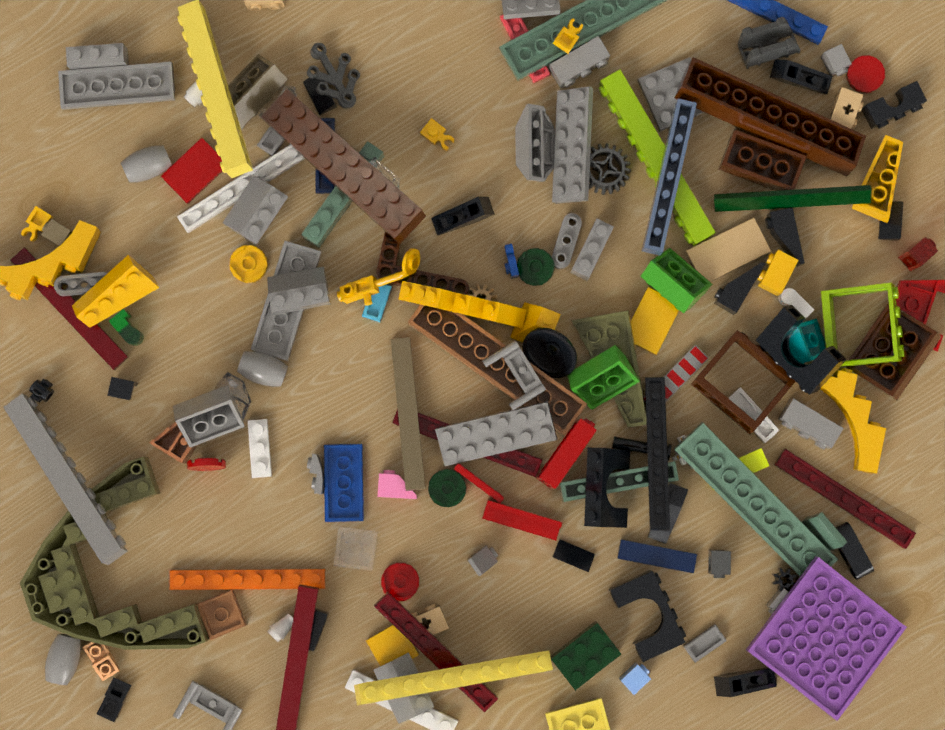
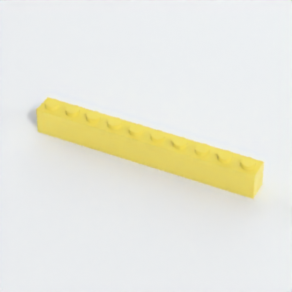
(214, 88)
(452, 677)

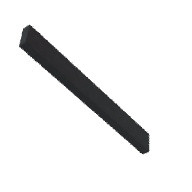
(657, 453)

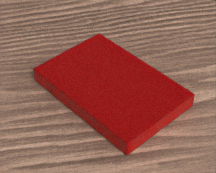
(193, 171)

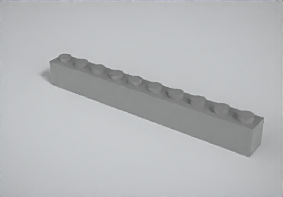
(65, 479)

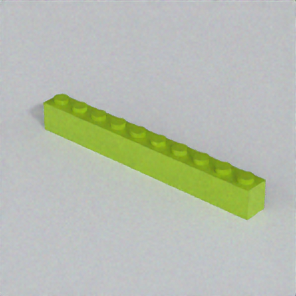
(651, 151)

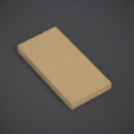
(728, 250)

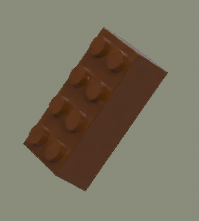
(762, 162)

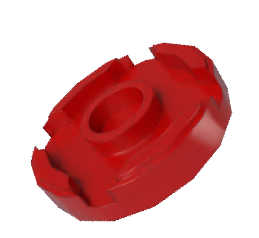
(866, 74)
(206, 464)
(400, 581)

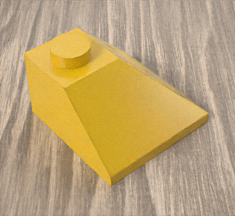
(535, 318)

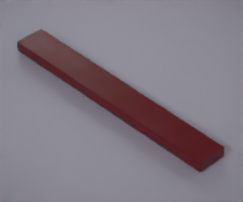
(94, 335)
(513, 459)
(845, 499)
(430, 646)
(297, 657)

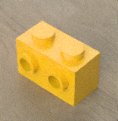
(777, 272)

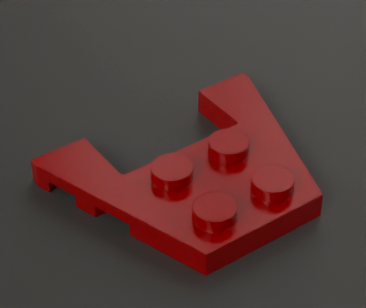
(918, 297)

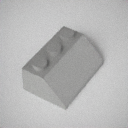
(255, 210)
(298, 291)
(208, 416)
(405, 707)

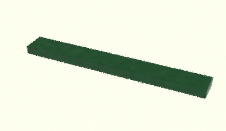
(792, 198)

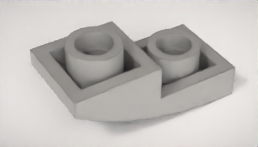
(315, 467)

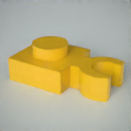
(567, 37)
(435, 133)
(36, 220)

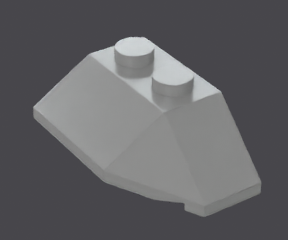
(535, 143)

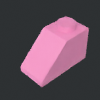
(393, 486)

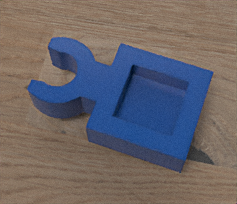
(511, 265)

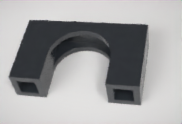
(776, 342)
(597, 506)
(668, 633)

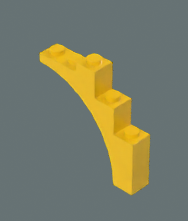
(71, 254)
(462, 304)
(867, 437)

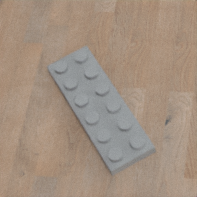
(116, 85)
(572, 145)
(278, 332)
(496, 433)

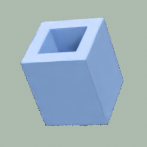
(635, 677)

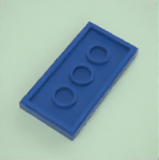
(343, 482)

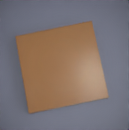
(221, 614)

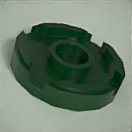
(535, 266)
(447, 488)

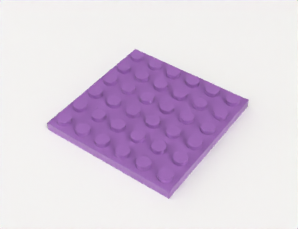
(826, 638)

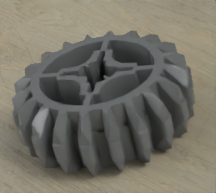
(611, 153)

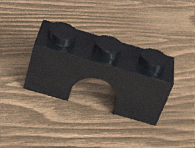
(909, 99)

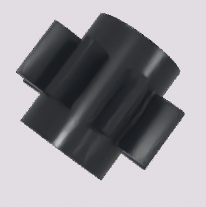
(41, 390)
(785, 574)

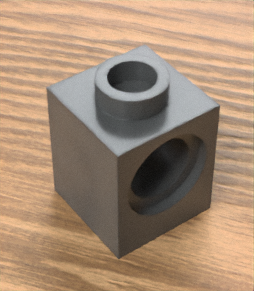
(719, 563)

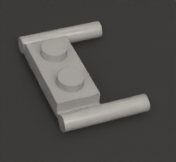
(521, 370)
(210, 703)

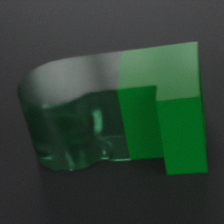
(126, 329)

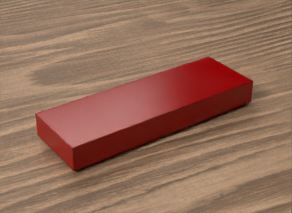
(479, 483)

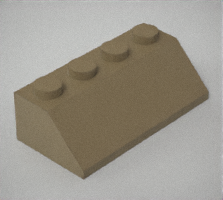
(255, 88)

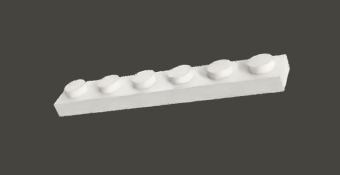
(430, 719)

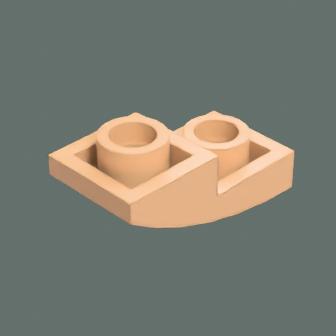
(102, 659)

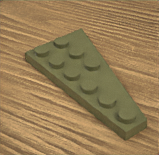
(601, 334)

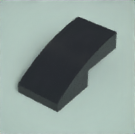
(114, 699)

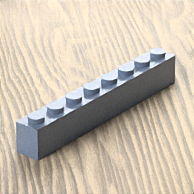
(669, 177)

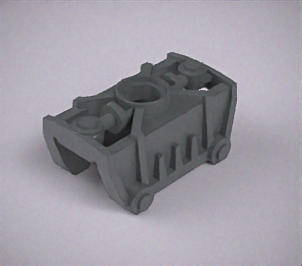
(765, 43)

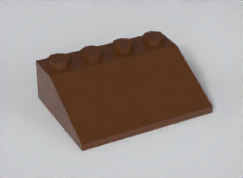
(894, 376)

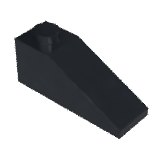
(800, 76)
(463, 215)
(785, 232)
(735, 292)
(676, 499)
(744, 682)

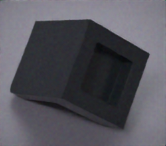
(121, 388)

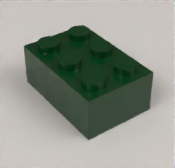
(585, 655)

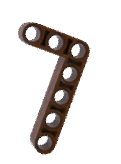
(391, 264)

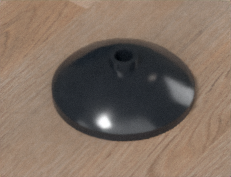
(550, 352)

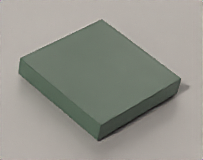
(824, 531)

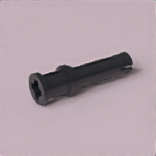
(620, 443)

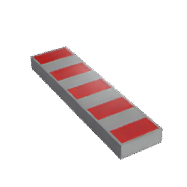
(683, 371)

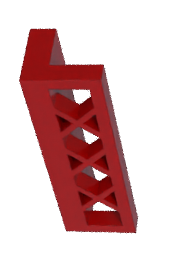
(521, 520)

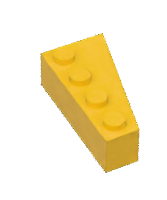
(882, 178)
(115, 291)

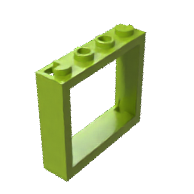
(830, 325)

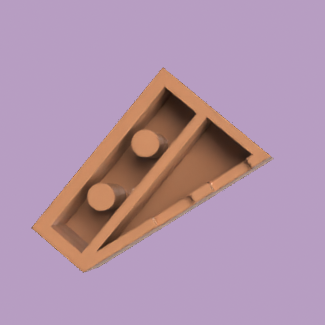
(174, 444)

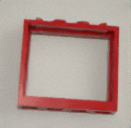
(567, 453)

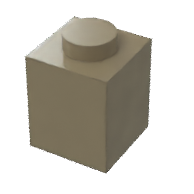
(55, 232)

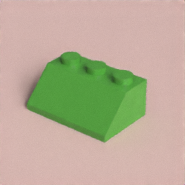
(676, 280)
(602, 377)

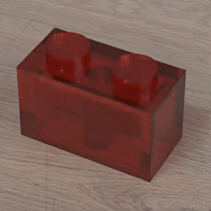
(918, 253)

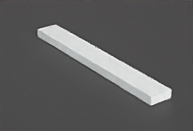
(231, 192)

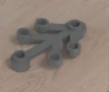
(333, 77)

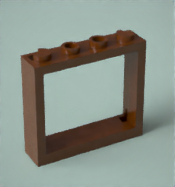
(725, 403)

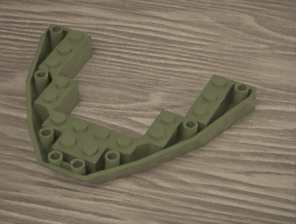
(61, 595)

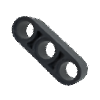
(853, 553)

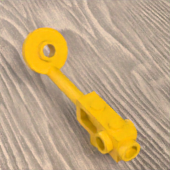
(370, 285)

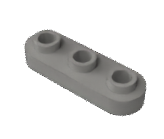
(566, 249)
(74, 283)

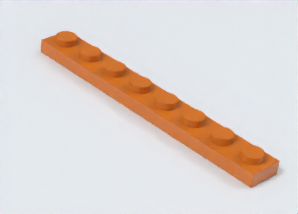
(246, 579)

